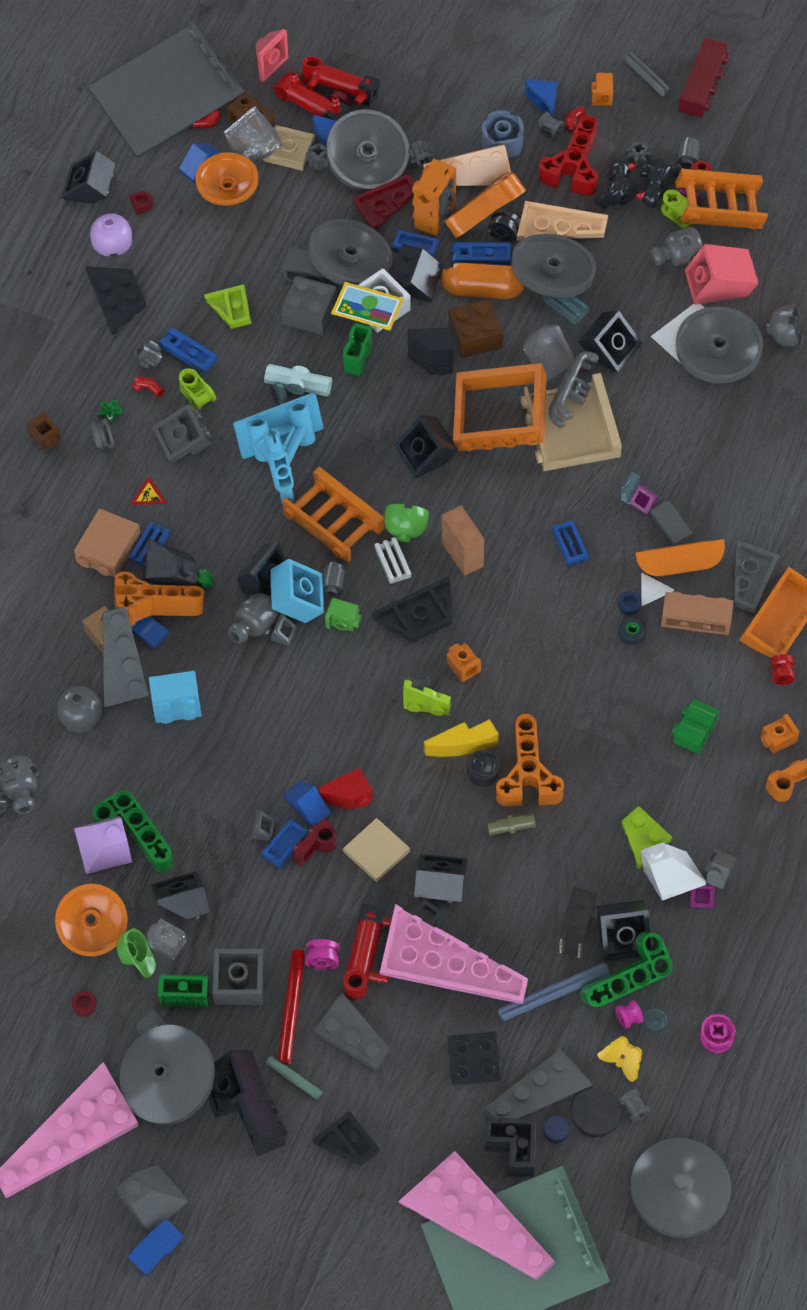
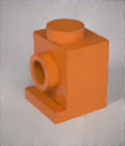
(602, 89)
(465, 667)
(776, 741)

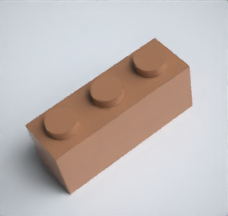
(697, 613)

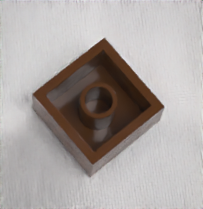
(475, 328)

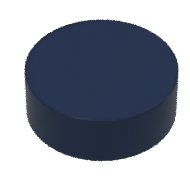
(629, 603)
(556, 1129)

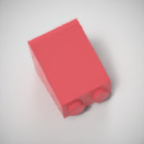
(720, 274)

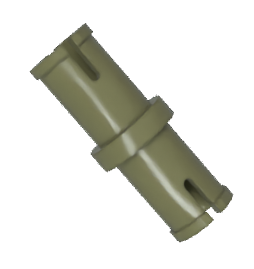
(511, 824)

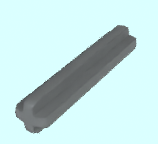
(647, 74)

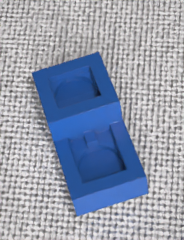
(156, 1246)

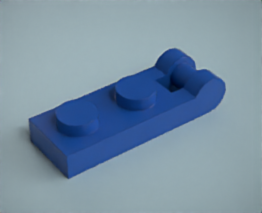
(481, 253)
(187, 350)

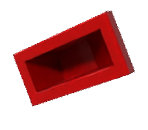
(348, 791)

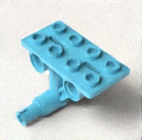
(267, 431)

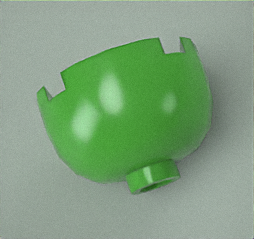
(405, 522)

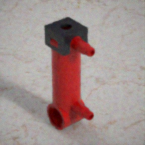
(315, 72)
(292, 89)
(370, 925)

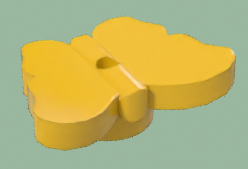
(615, 1053)

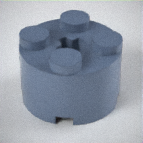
(503, 129)

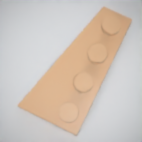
(479, 166)
(561, 221)

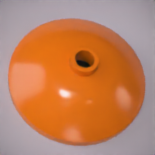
(227, 171)
(93, 937)

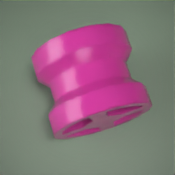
(629, 1014)

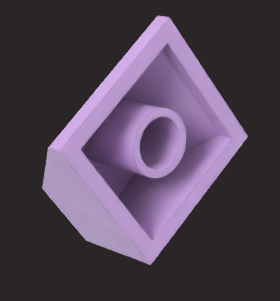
(103, 845)

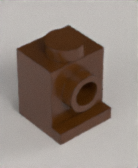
(43, 431)

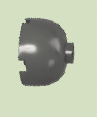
(785, 326)
(79, 709)

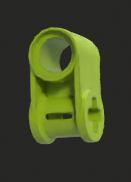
(675, 209)
(197, 392)

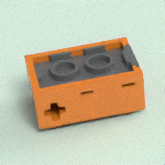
(434, 197)

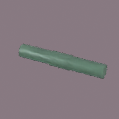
(294, 1077)

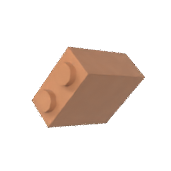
(462, 540)
(107, 543)

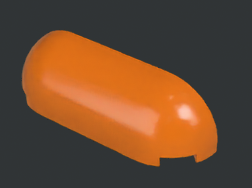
(481, 281)
(681, 557)

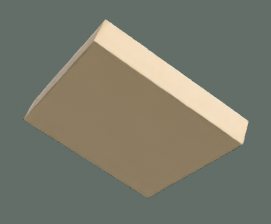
(294, 148)
(376, 850)

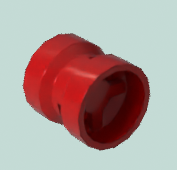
(783, 670)

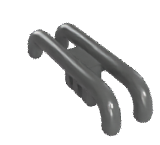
(571, 388)

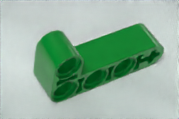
(138, 832)
(625, 974)

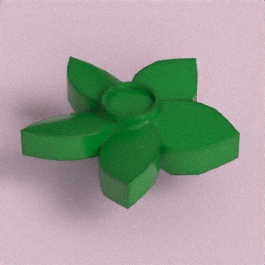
(110, 409)

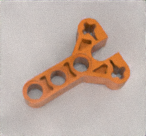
(497, 194)
(147, 599)
(538, 778)

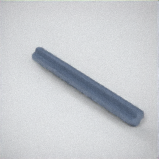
(553, 992)

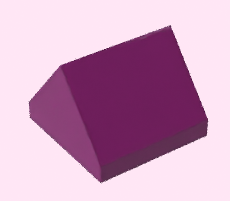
(644, 499)

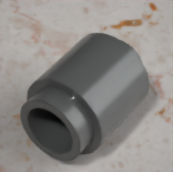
(688, 152)
(333, 579)

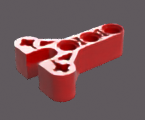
(573, 161)

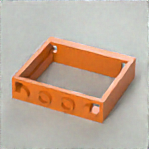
(500, 378)

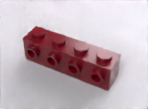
(703, 78)

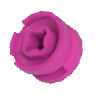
(322, 954)
(717, 1033)

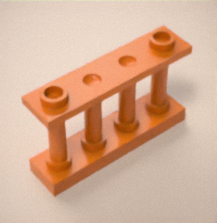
(721, 182)
(338, 495)

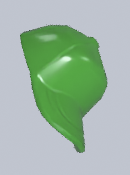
(134, 950)

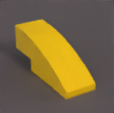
(462, 740)

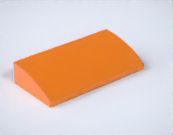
(779, 617)

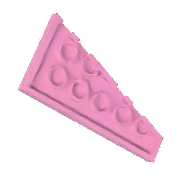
(438, 959)
(79, 1126)
(469, 1209)

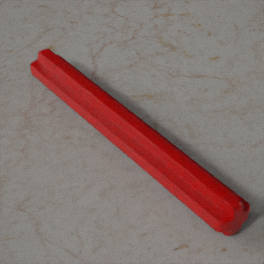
(291, 1006)

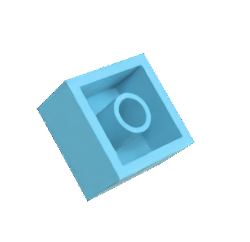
(297, 591)
(175, 697)

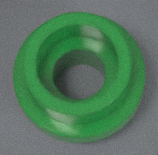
(204, 577)

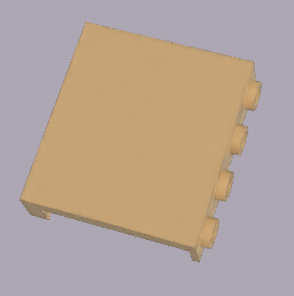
(585, 437)

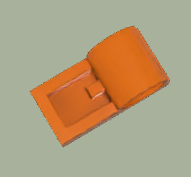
(795, 772)

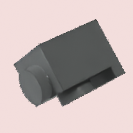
(719, 868)

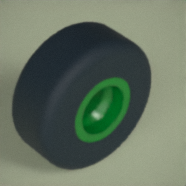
(632, 623)

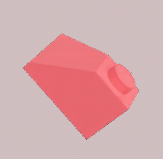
(271, 53)

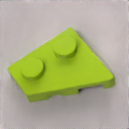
(231, 306)
(425, 700)
(643, 833)

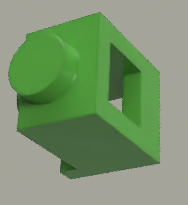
(342, 615)

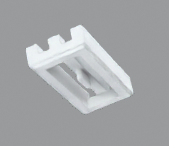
(386, 545)

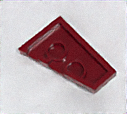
(384, 201)

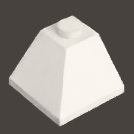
(670, 870)

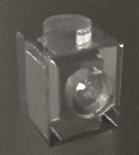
(166, 939)

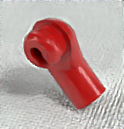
(572, 116)
(208, 121)
(149, 383)

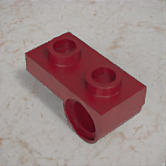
(306, 848)

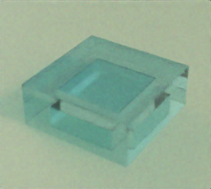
(629, 487)

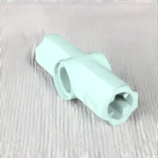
(298, 380)

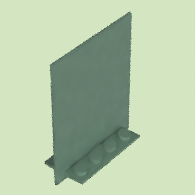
(554, 1219)

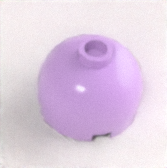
(111, 234)

